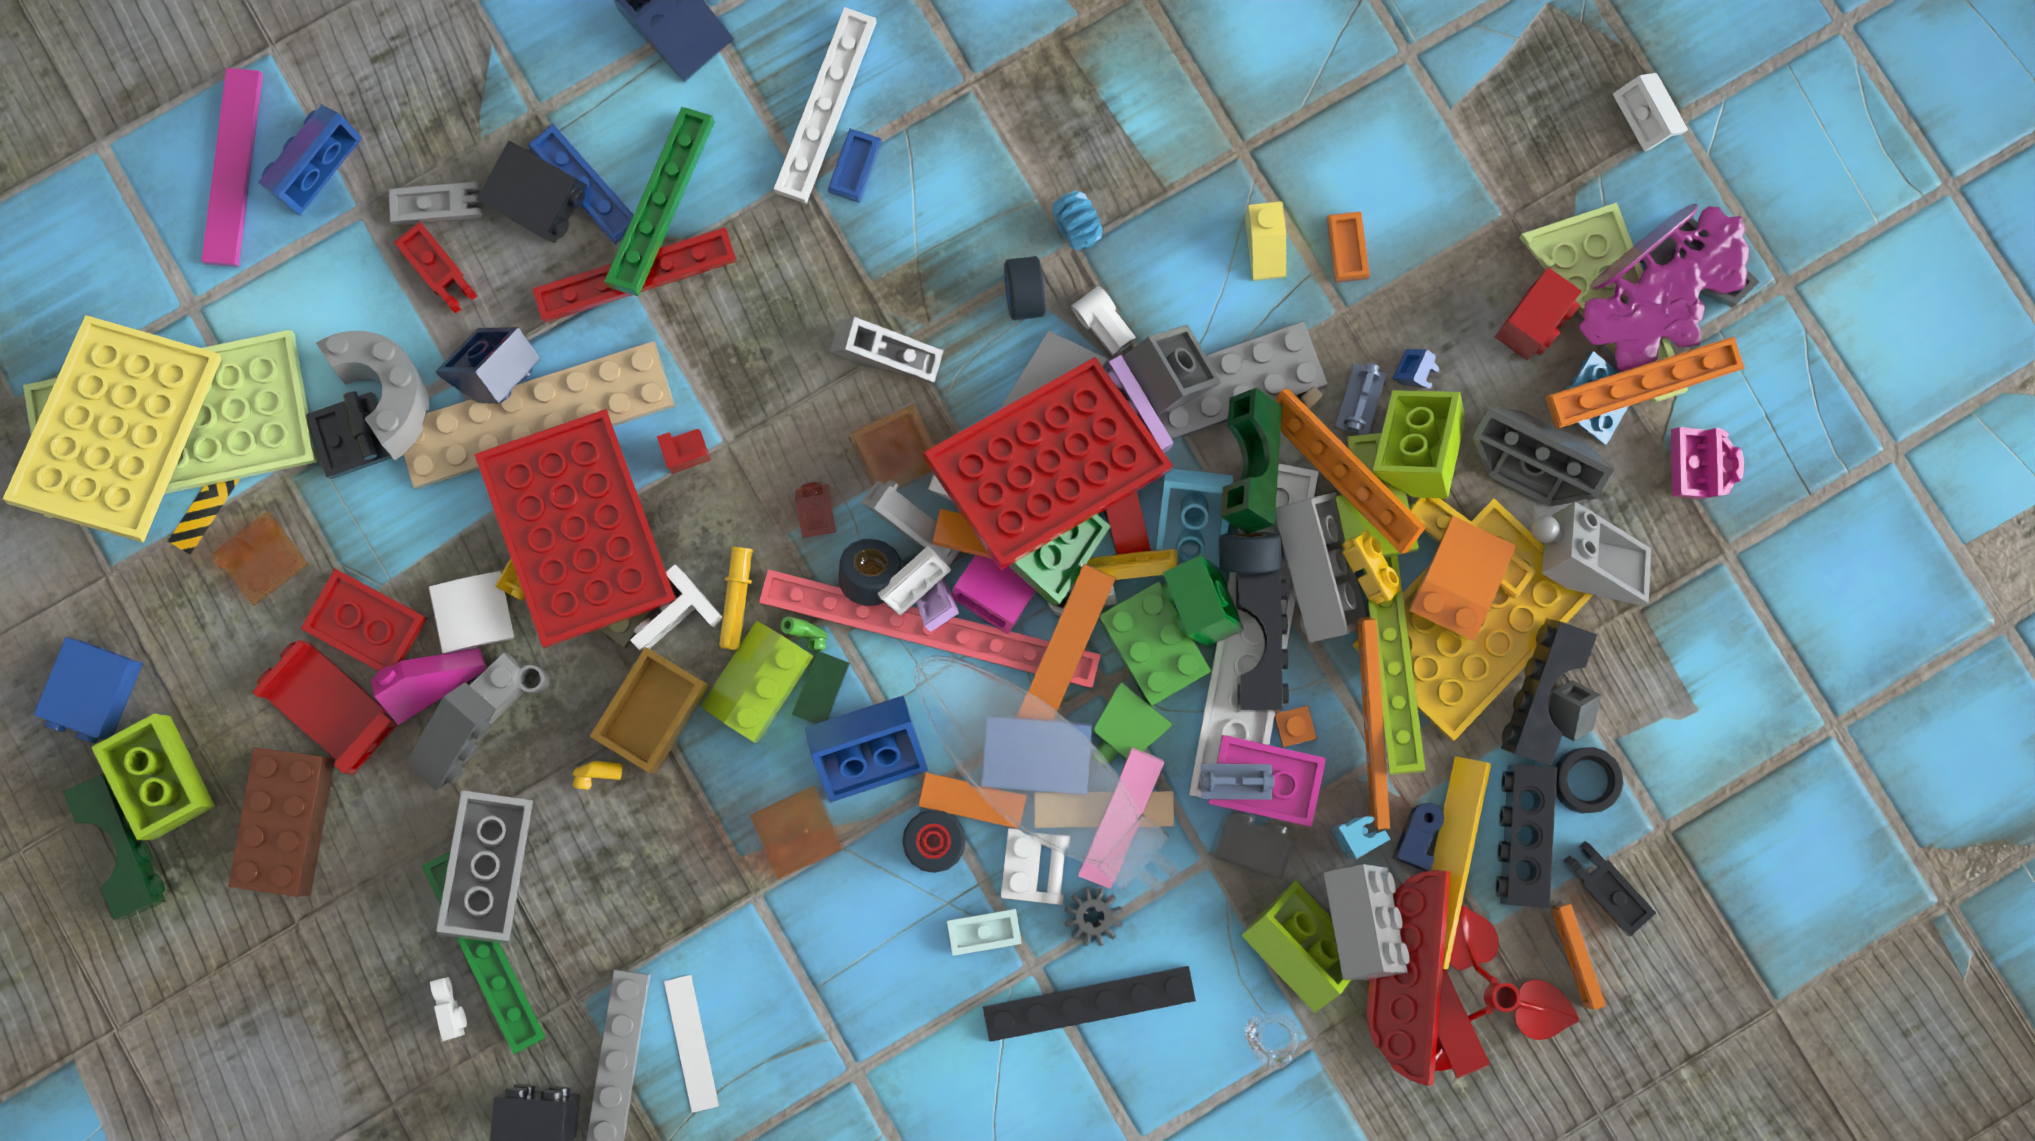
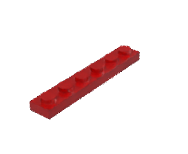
(670, 265)

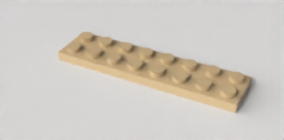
(624, 383)

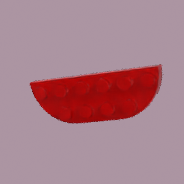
(1407, 1005)

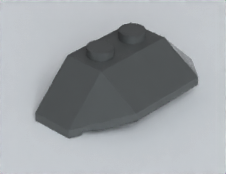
(1539, 458)

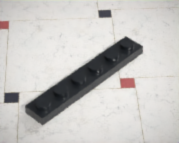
(1089, 1003)

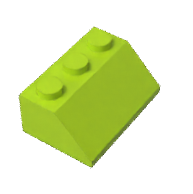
(1421, 442)
(757, 682)
(1299, 946)

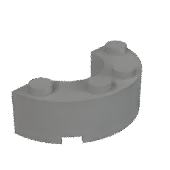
(404, 392)

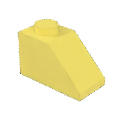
(1266, 240)

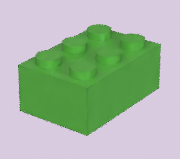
(1152, 645)

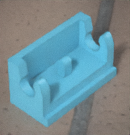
(1355, 839)

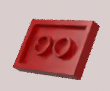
(363, 622)

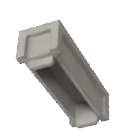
(905, 517)

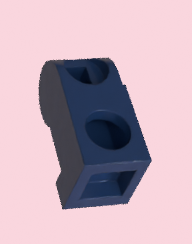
(1417, 836)

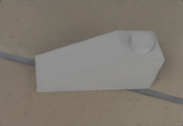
(885, 349)

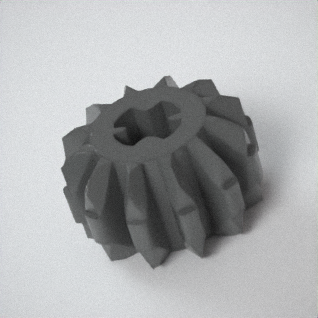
(1087, 926)

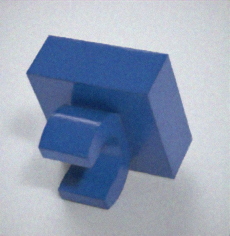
(1415, 368)

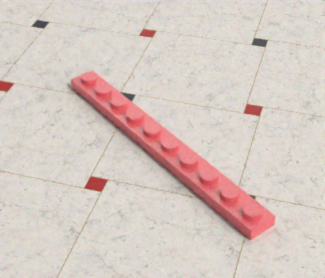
(953, 636)

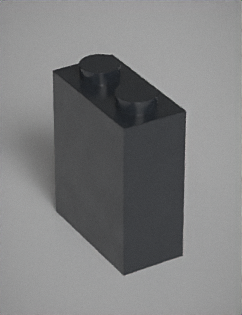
(532, 192)

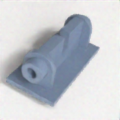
(1361, 399)
(1237, 781)

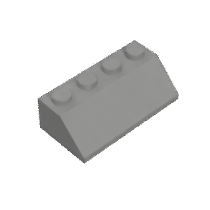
(1320, 574)

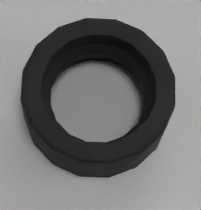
(1614, 777)

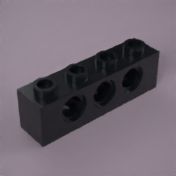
(1538, 854)

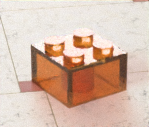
(893, 448)
(797, 832)

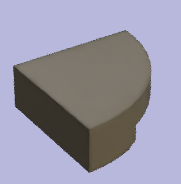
(1311, 397)

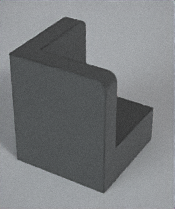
(1574, 709)

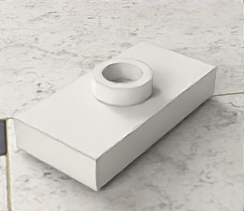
(914, 580)

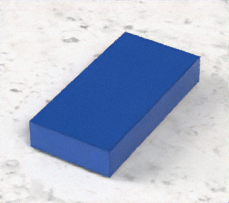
(854, 165)

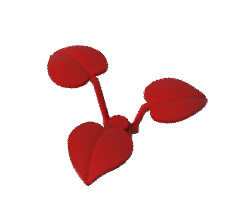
(1540, 1006)

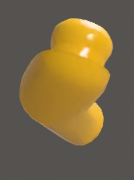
(595, 769)

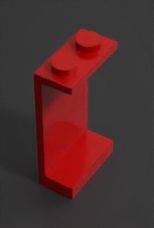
(326, 705)

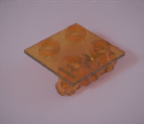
(260, 558)

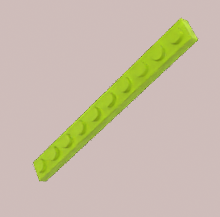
(1396, 674)

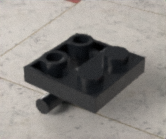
(345, 437)

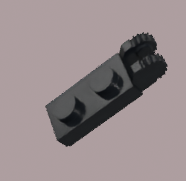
(1611, 891)

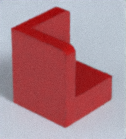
(683, 450)

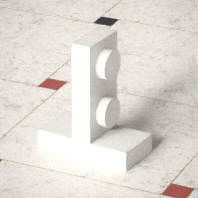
(652, 631)

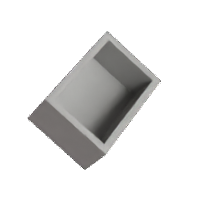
(1366, 922)

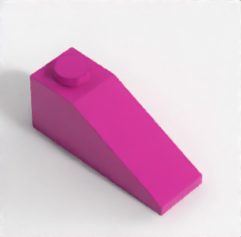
(422, 681)

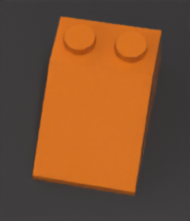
(1462, 578)

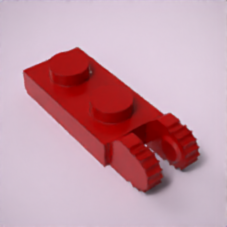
(433, 264)

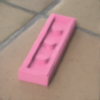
(1139, 777)

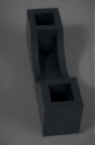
(1261, 599)
(1557, 651)

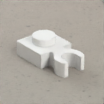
(449, 1016)

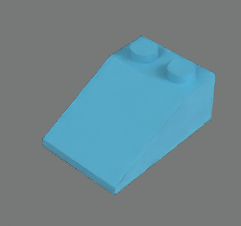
(1192, 514)

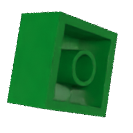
(1202, 601)

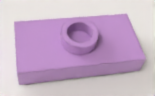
(937, 605)

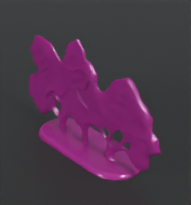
(1667, 295)

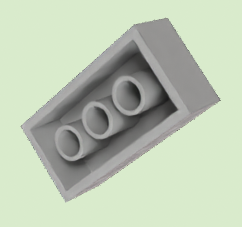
(484, 867)

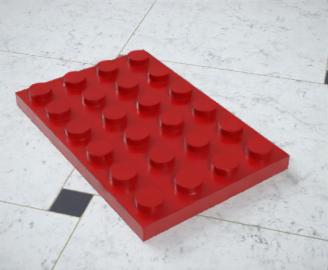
(1047, 462)
(574, 528)

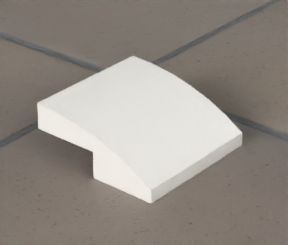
(470, 612)

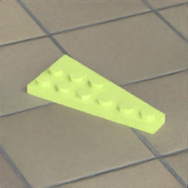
(1585, 248)

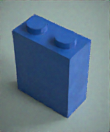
(87, 690)

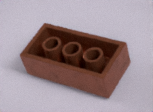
(281, 822)

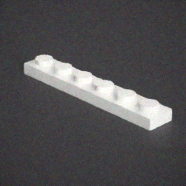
(825, 105)

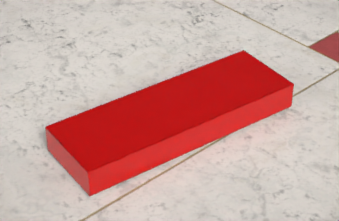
(1457, 1033)

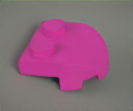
(1704, 463)

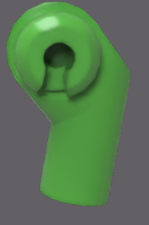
(802, 628)

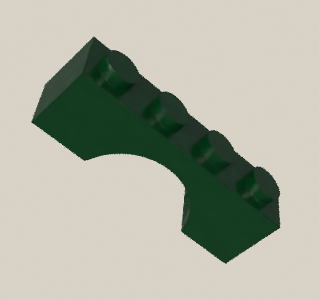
(1256, 427)
(133, 883)

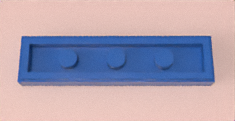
(599, 199)

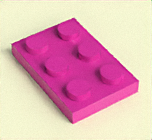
(1295, 780)

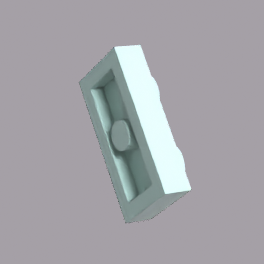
(984, 932)

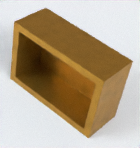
(649, 711)

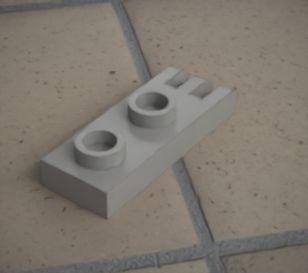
(434, 203)

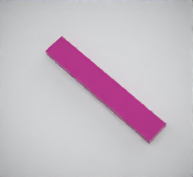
(232, 167)

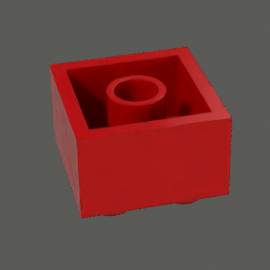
(1541, 310)

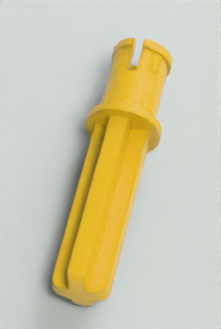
(735, 598)

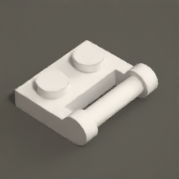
(1022, 871)

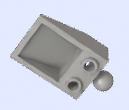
(1593, 555)

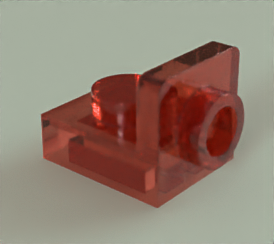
(815, 509)

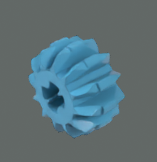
(1077, 220)

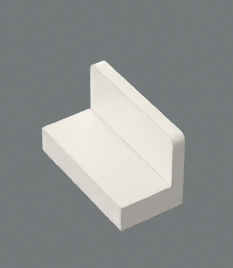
(1649, 110)

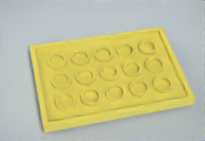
(113, 429)

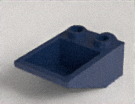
(679, 30)

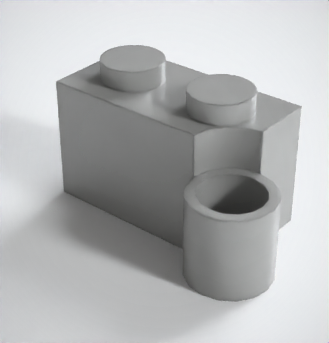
(506, 681)

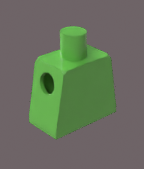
(1128, 724)

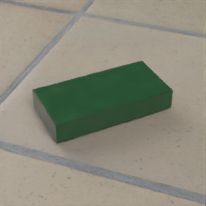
(821, 688)

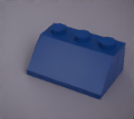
(310, 158)
(866, 749)

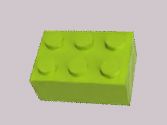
(153, 777)

